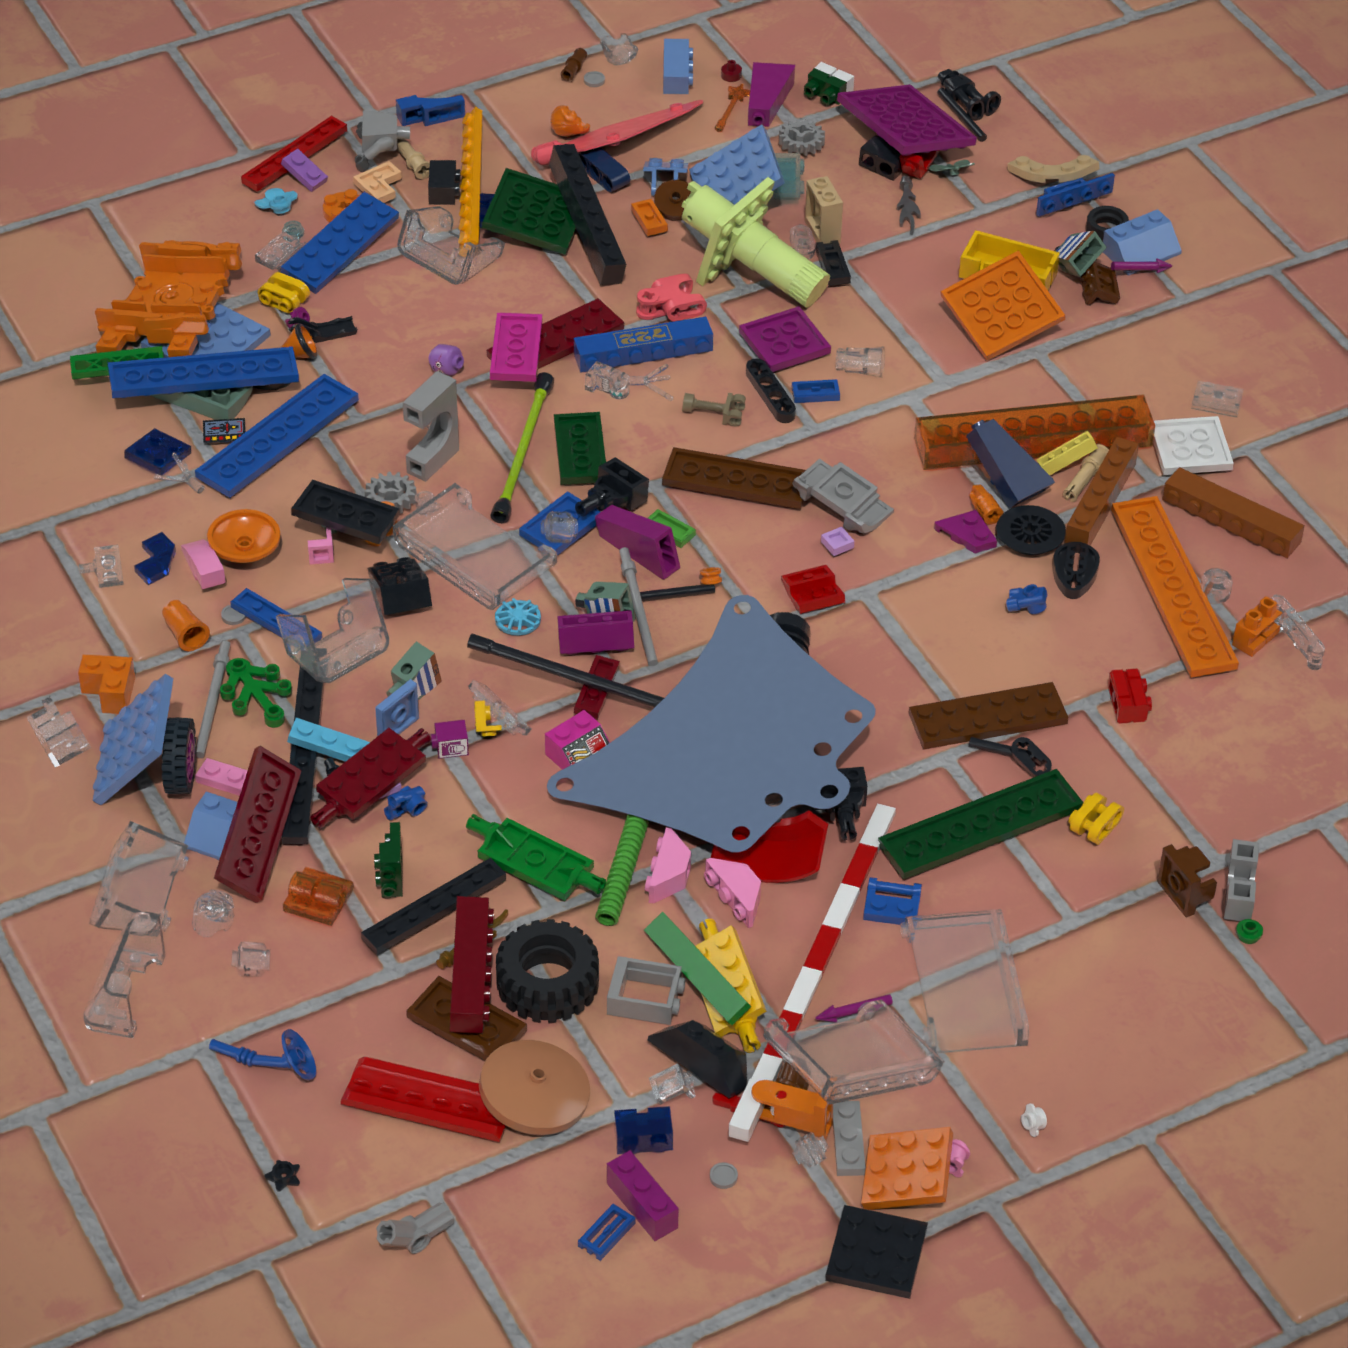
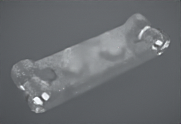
(1299, 633)

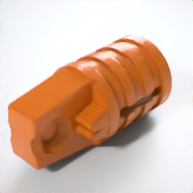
(985, 504)

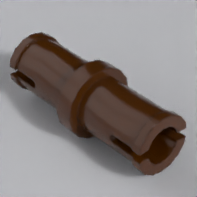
(573, 64)

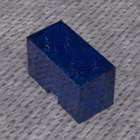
(643, 1131)

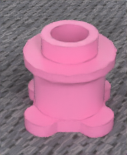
(959, 1153)

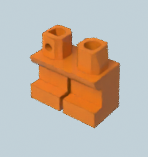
(1257, 627)

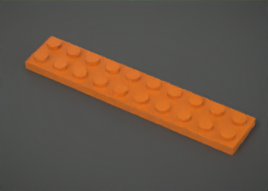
(1174, 587)

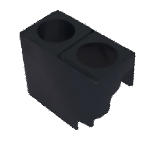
(887, 160)

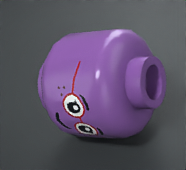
(446, 359)

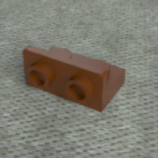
(1101, 283)

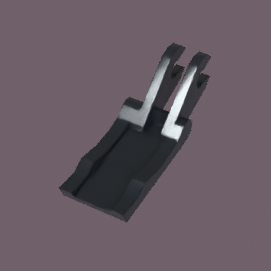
(328, 330)

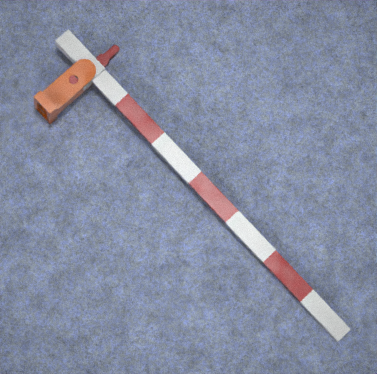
(783, 1103)

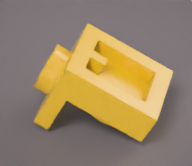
(482, 714)

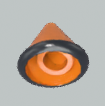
(301, 342)

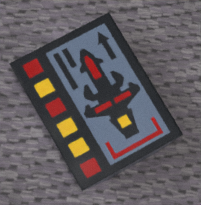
(223, 430)

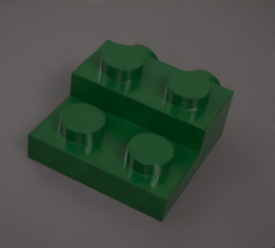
(390, 863)

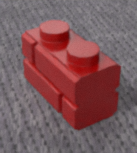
(1129, 695)

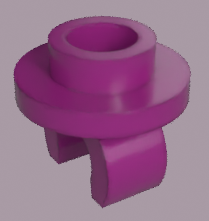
(298, 312)

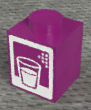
(450, 739)

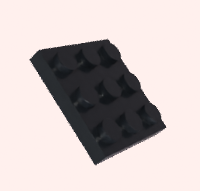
(876, 1251)

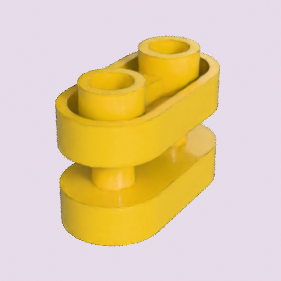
(283, 292)
(1096, 818)

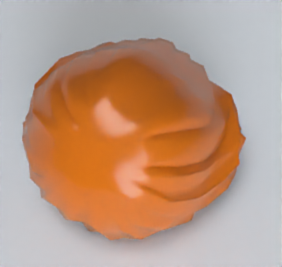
(567, 123)

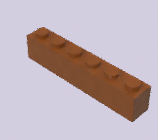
(1102, 492)
(1233, 512)

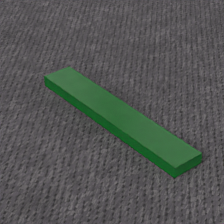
(697, 968)

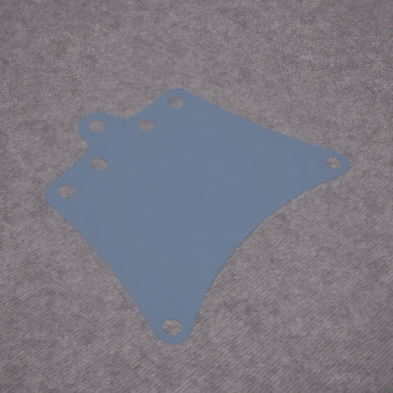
(729, 738)

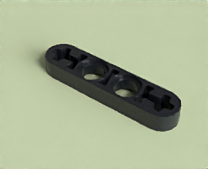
(774, 389)

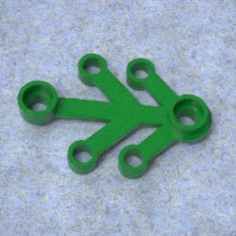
(241, 670)

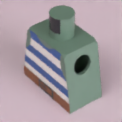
(1079, 252)
(606, 598)
(418, 665)

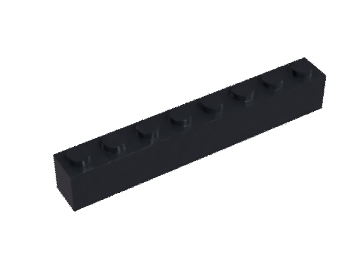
(587, 214)

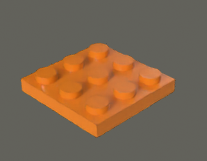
(907, 1168)

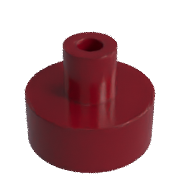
(731, 71)

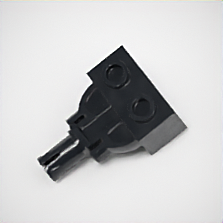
(615, 486)
(851, 804)

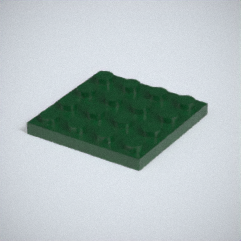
(530, 212)

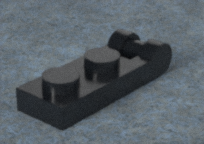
(833, 262)

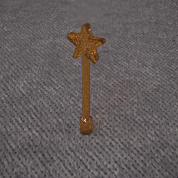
(735, 94)

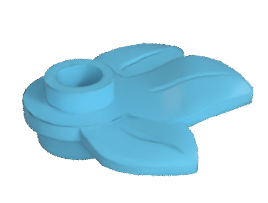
(277, 200)

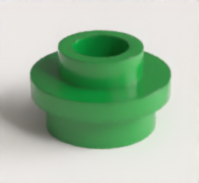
(1249, 931)

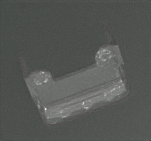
(356, 642)

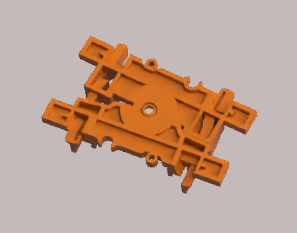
(172, 298)

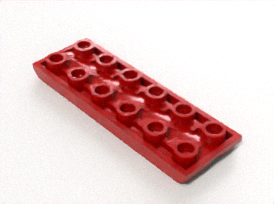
(421, 1098)

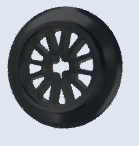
(1031, 525)

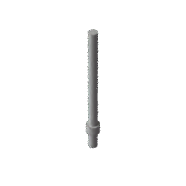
(629, 570)
(220, 662)

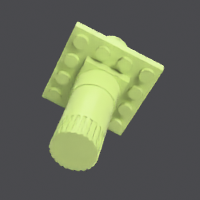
(740, 235)

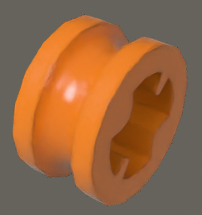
(710, 575)

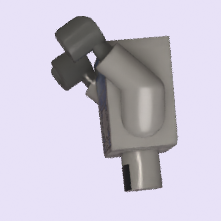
(378, 134)

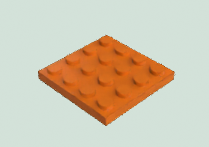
(1002, 305)

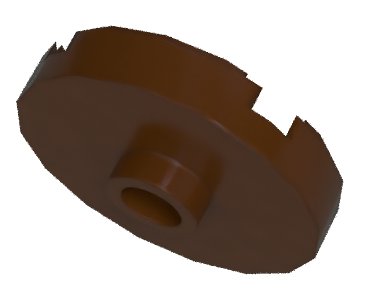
(664, 198)

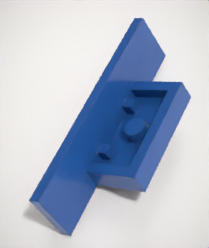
(1073, 193)

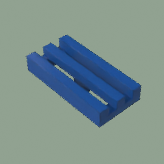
(815, 391)
(584, 1241)

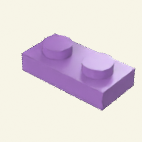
(304, 170)

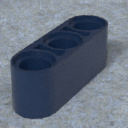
(604, 169)

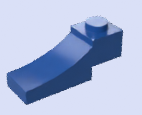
(429, 110)

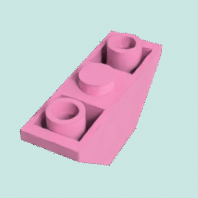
(669, 868)
(736, 887)

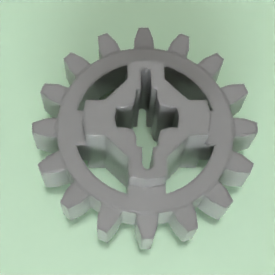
(802, 137)
(391, 489)

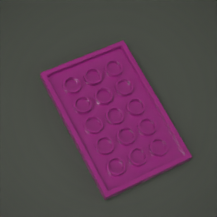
(906, 119)

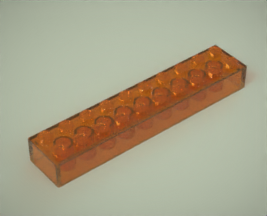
(1035, 428)

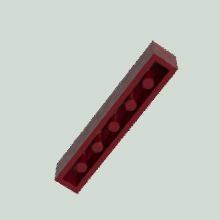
(470, 966)

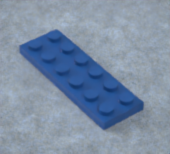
(340, 242)

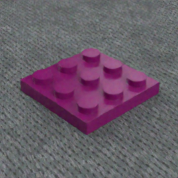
(785, 339)

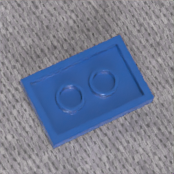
(566, 503)

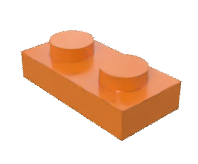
(649, 217)

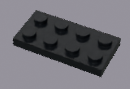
(345, 511)

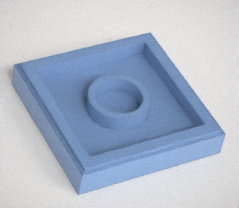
(398, 709)

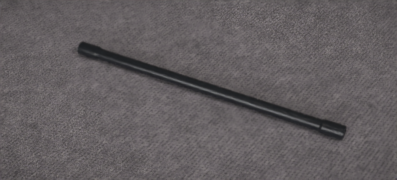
(490, 647)

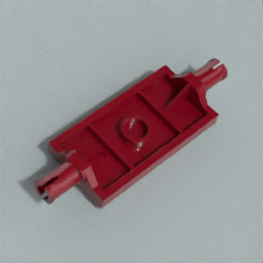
(369, 775)

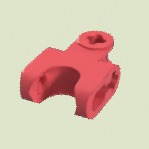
(670, 299)

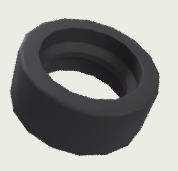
(1104, 214)

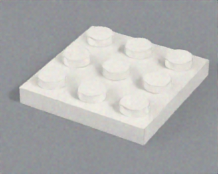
(1192, 445)

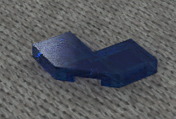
(158, 565)

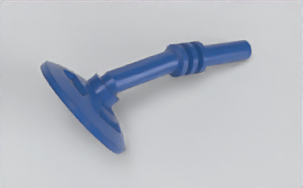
(295, 1056)

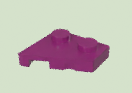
(968, 530)

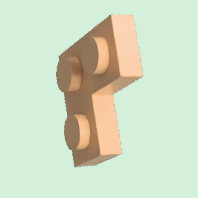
(377, 181)

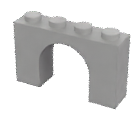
(436, 403)

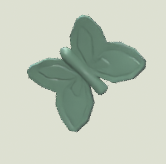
(953, 168)

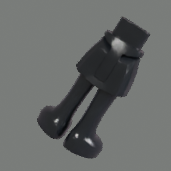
(961, 87)

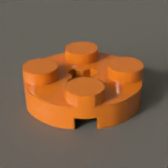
(335, 203)

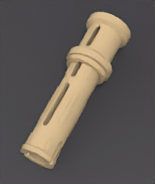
(414, 159)
(1089, 468)

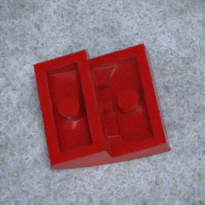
(813, 589)

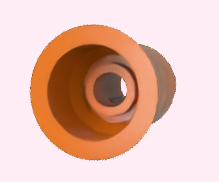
(186, 627)

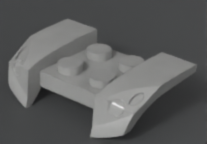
(844, 493)

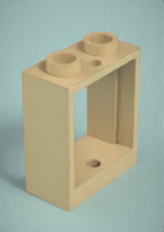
(823, 210)

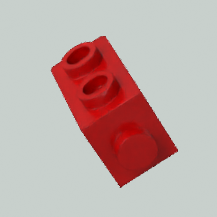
(917, 163)

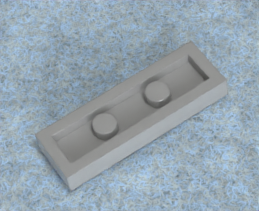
(848, 1139)

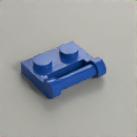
(889, 908)

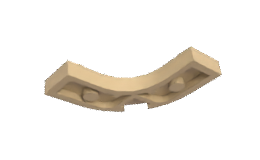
(1064, 172)

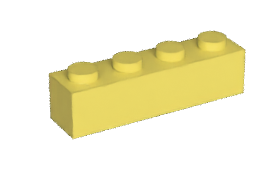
(1067, 453)

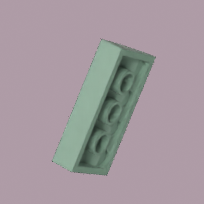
(211, 403)

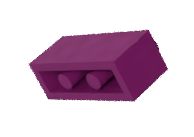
(595, 632)
(642, 1195)

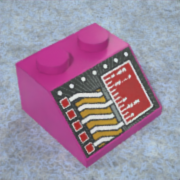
(574, 740)

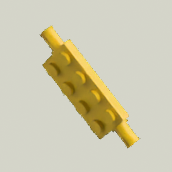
(728, 957)

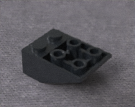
(400, 585)

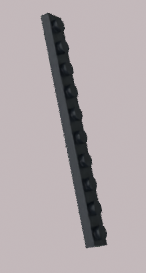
(307, 708)

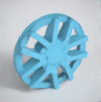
(518, 617)

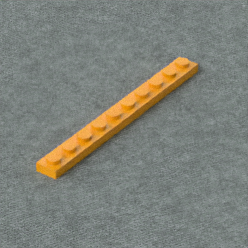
(470, 177)

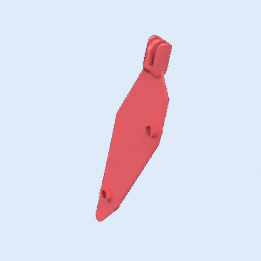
(613, 134)

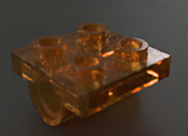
(317, 895)

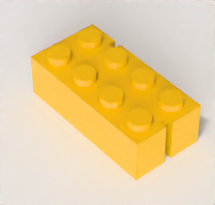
(987, 249)

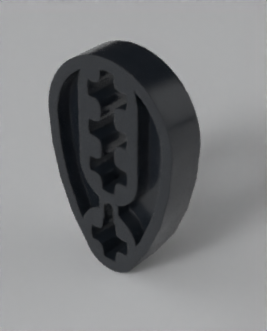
(1063, 568)

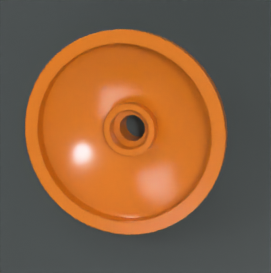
(243, 535)

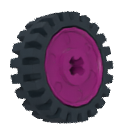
(179, 756)

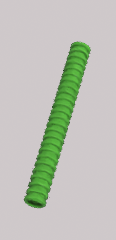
(621, 870)

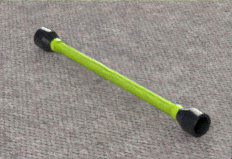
(502, 508)

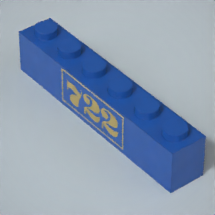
(644, 343)

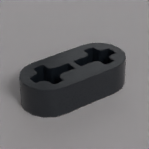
(1035, 754)

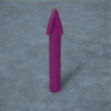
(1157, 265)
(831, 1013)

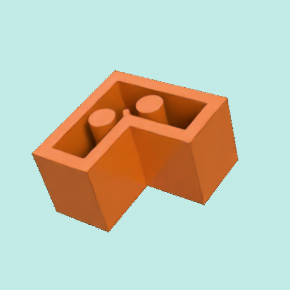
(110, 678)

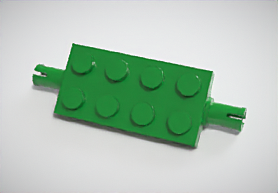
(535, 857)

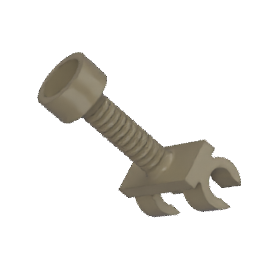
(691, 403)

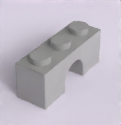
(1241, 880)

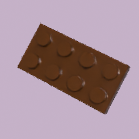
(433, 1013)

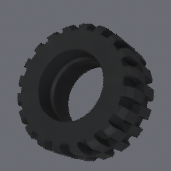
(550, 997)

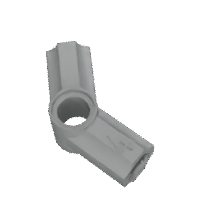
(417, 1231)

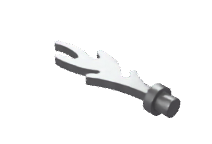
(908, 205)

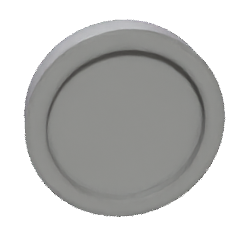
(594, 79)
(231, 616)
(723, 1175)

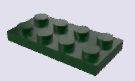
(579, 446)

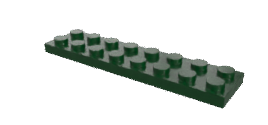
(980, 823)

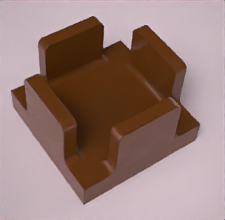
(1179, 878)

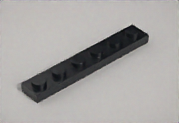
(432, 906)

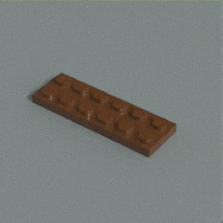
(733, 477)
(988, 715)

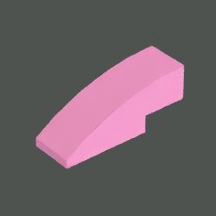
(204, 563)

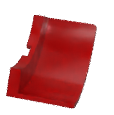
(784, 852)

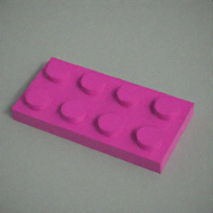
(516, 347)

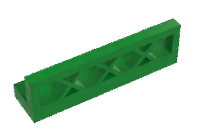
(97, 363)

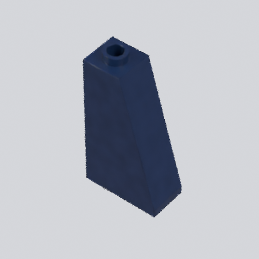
(1008, 464)

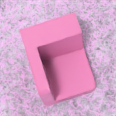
(321, 550)

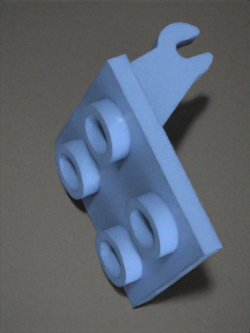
(656, 164)

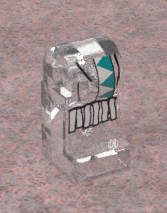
(607, 380)

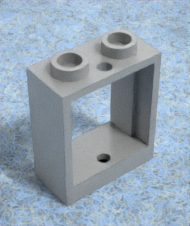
(650, 973)

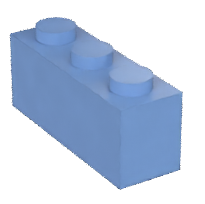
(677, 66)

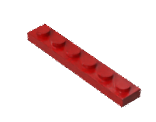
(307, 143)

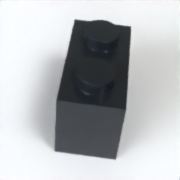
(442, 182)

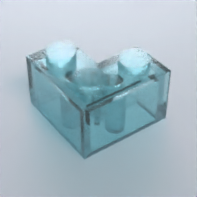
(791, 169)

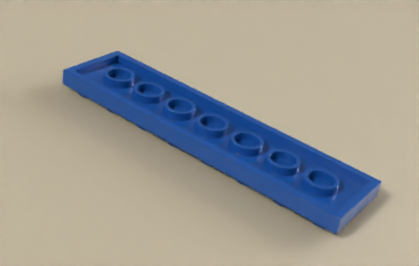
(202, 372)
(276, 435)

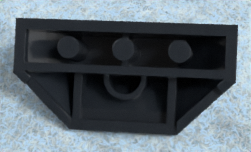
(705, 1055)

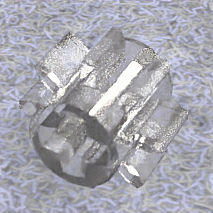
(810, 1149)

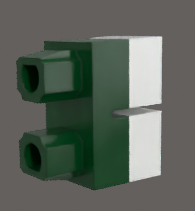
(827, 83)

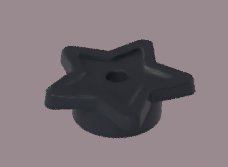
(281, 1168)

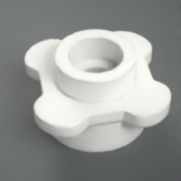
(1034, 1119)

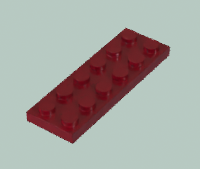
(559, 333)
(257, 824)

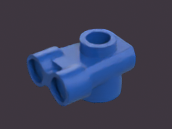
(1031, 597)
(406, 800)

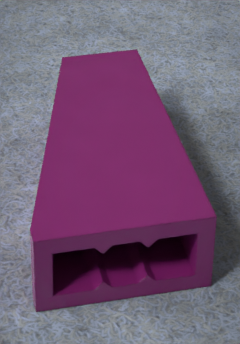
(768, 91)
(647, 540)

